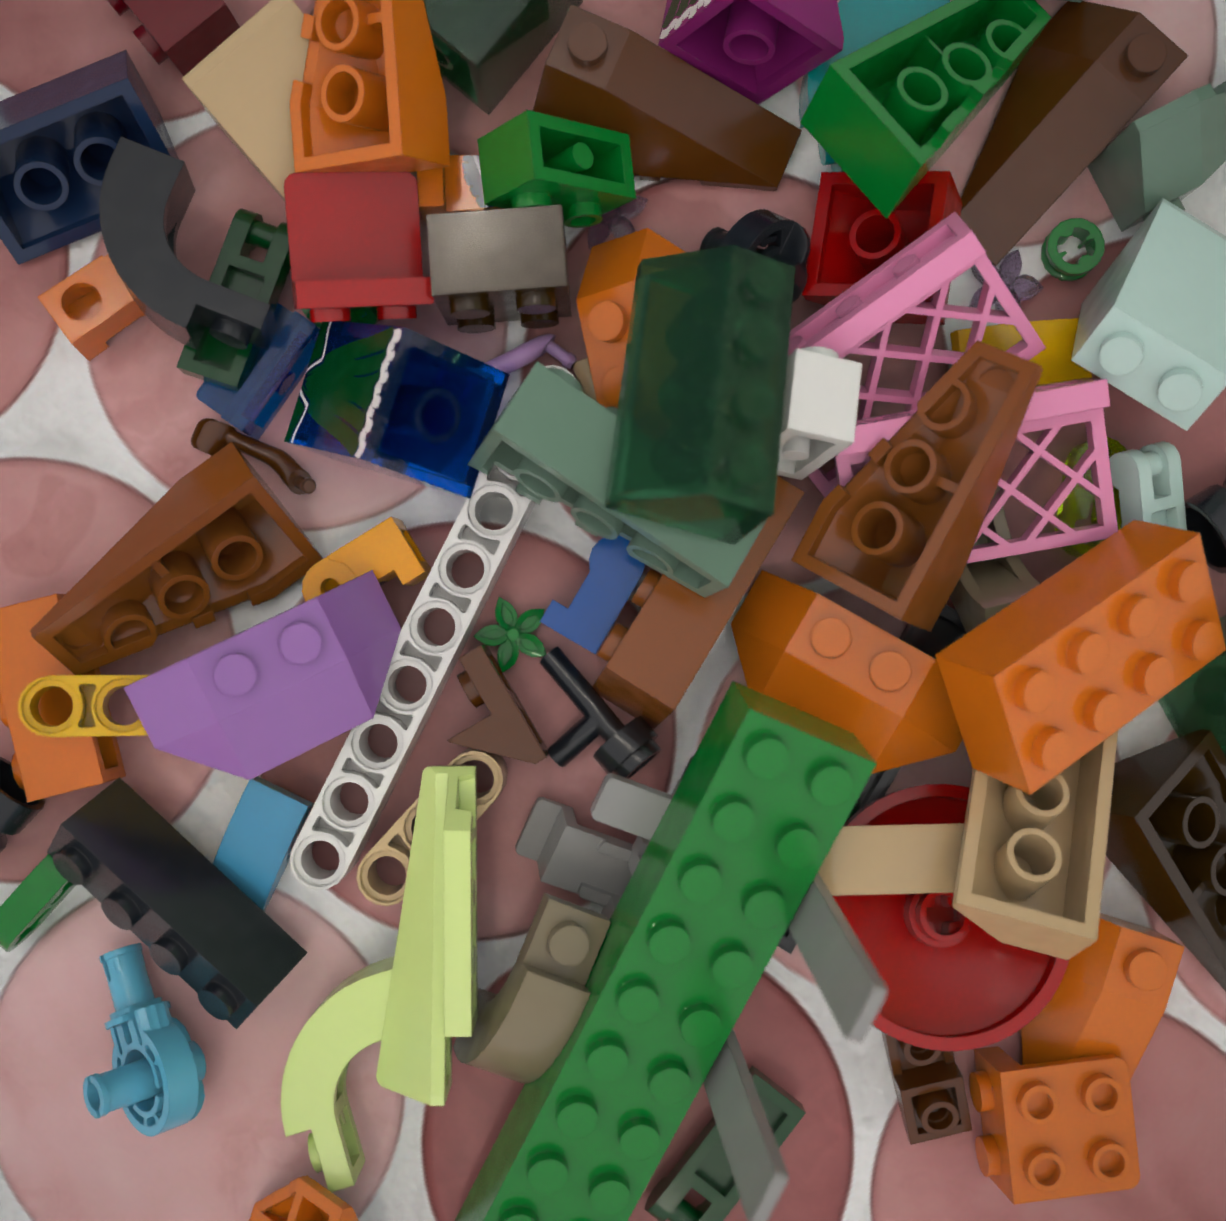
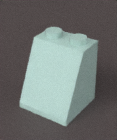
(1161, 317)

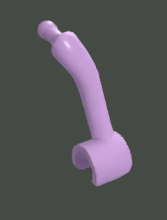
(529, 352)

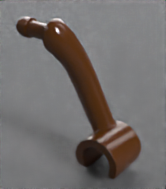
(214, 435)

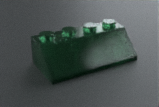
(703, 392)

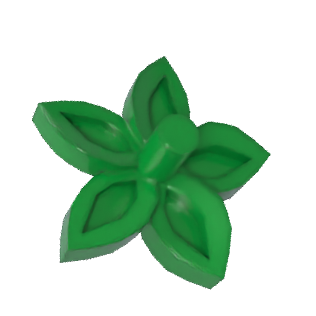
(513, 634)

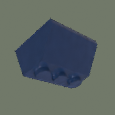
(59, 148)

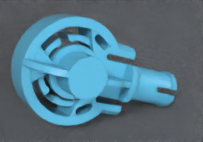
(153, 1060)

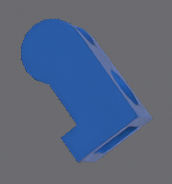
(600, 597)

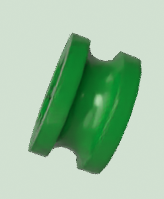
(1091, 239)

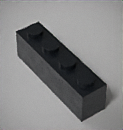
(174, 902)

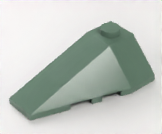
(1163, 155)

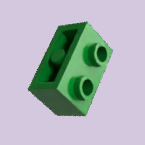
(556, 162)

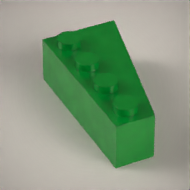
(915, 90)

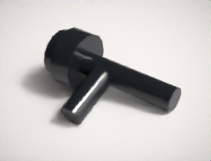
(625, 746)

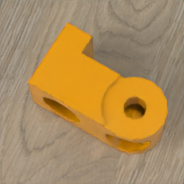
(384, 549)

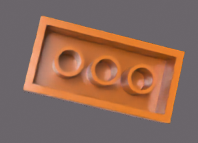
(1083, 653)

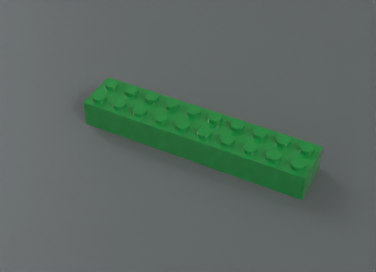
(677, 963)

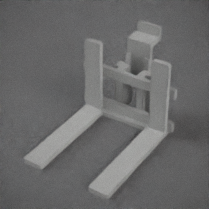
(600, 870)

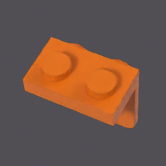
(1054, 1125)

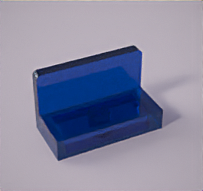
(272, 377)

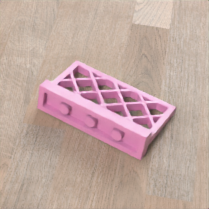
(898, 289)
(1048, 410)

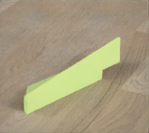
(436, 944)

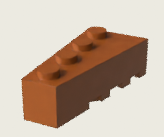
(677, 628)

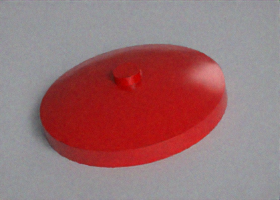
(943, 972)

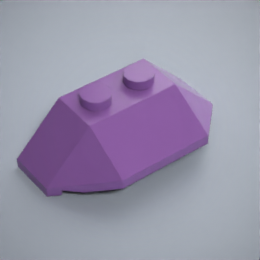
(275, 684)

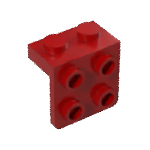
(355, 244)

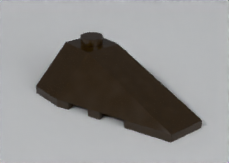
(1172, 839)

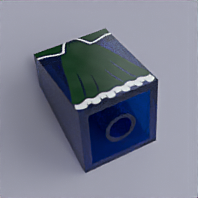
(396, 404)

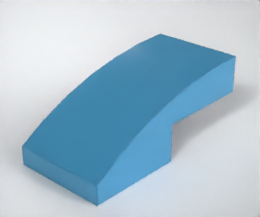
(261, 838)

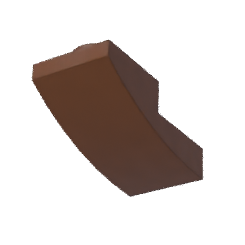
(927, 1091)

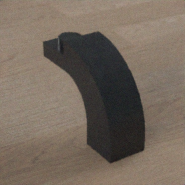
(140, 218)

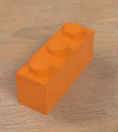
(43, 763)

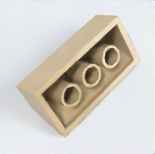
(1038, 859)

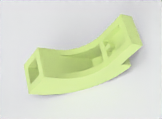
(317, 1069)

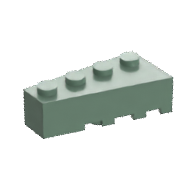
(562, 452)

